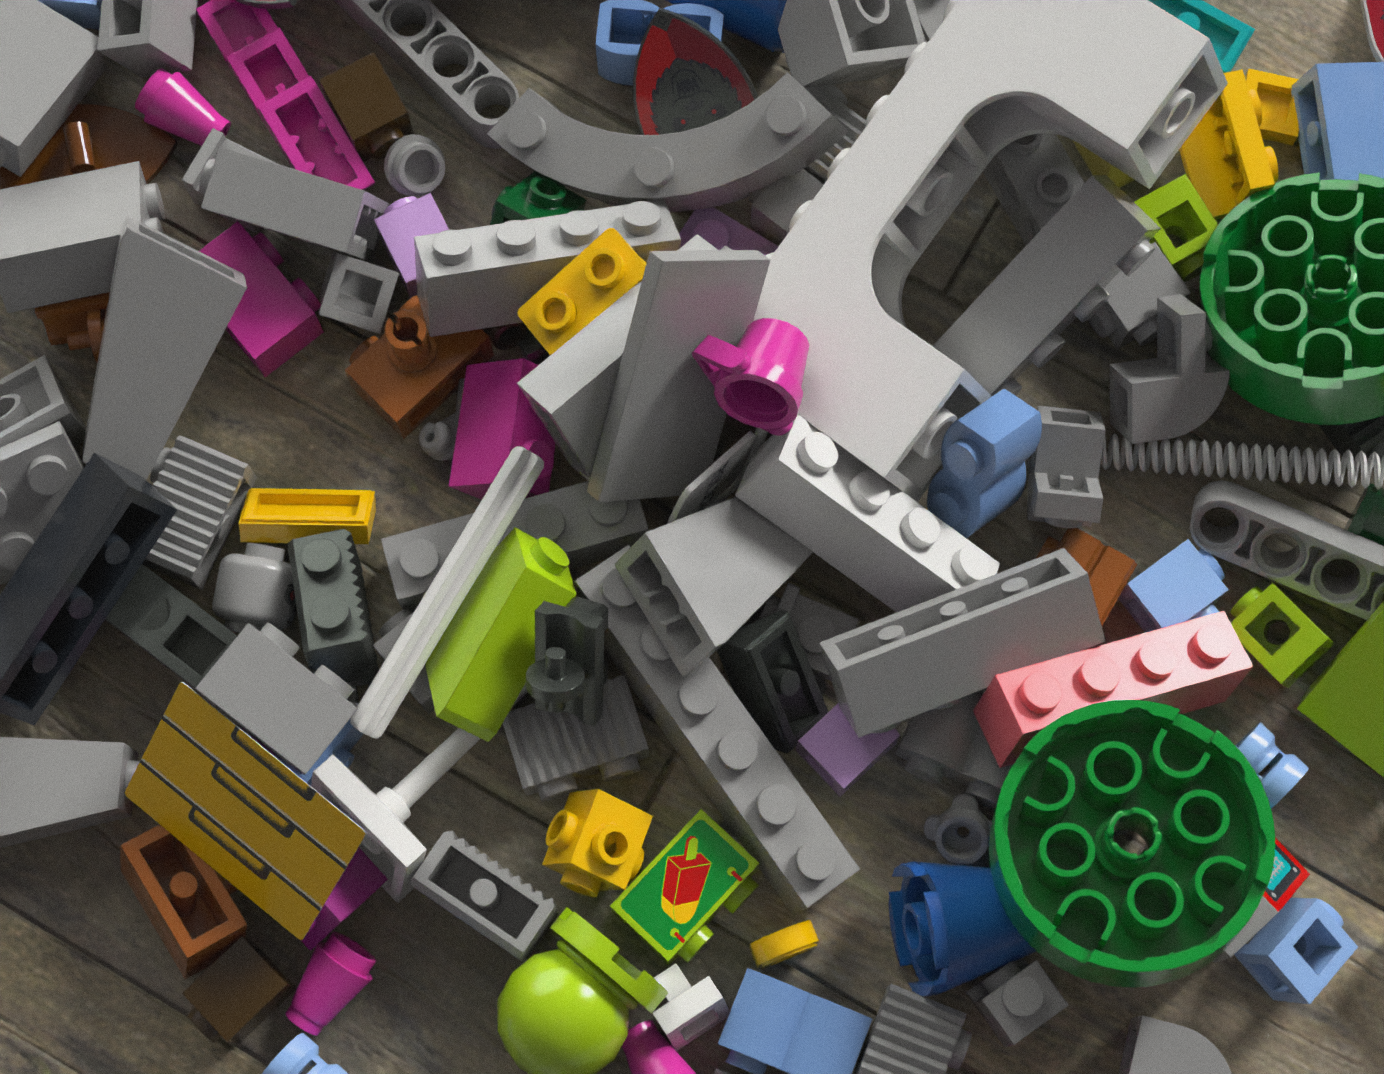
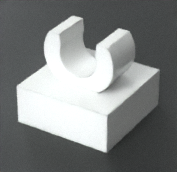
(689, 1008)

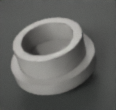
(414, 165)

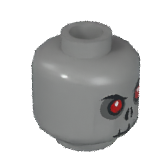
(255, 589)

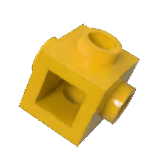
(596, 842)

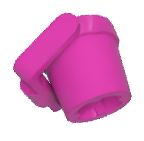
(760, 376)

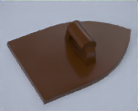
(95, 140)

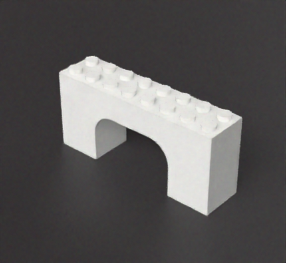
(994, 71)

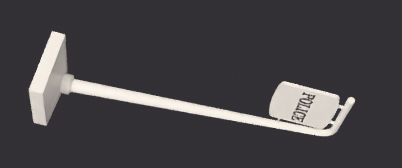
(382, 814)

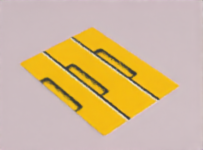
(243, 811)

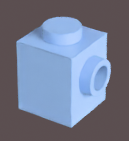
(1175, 589)

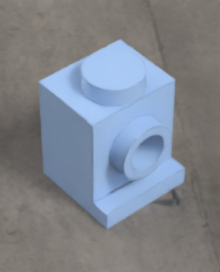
(1298, 950)

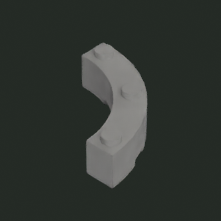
(687, 168)

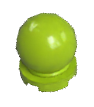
(573, 1002)

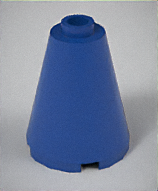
(950, 925)

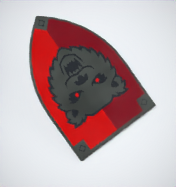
(685, 77)

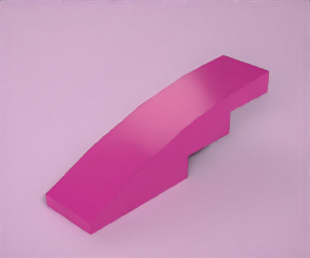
(283, 92)

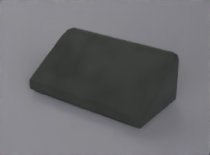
(774, 679)

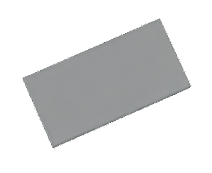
(663, 406)

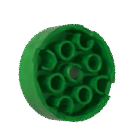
(1301, 298)
(1107, 909)

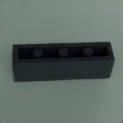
(73, 581)

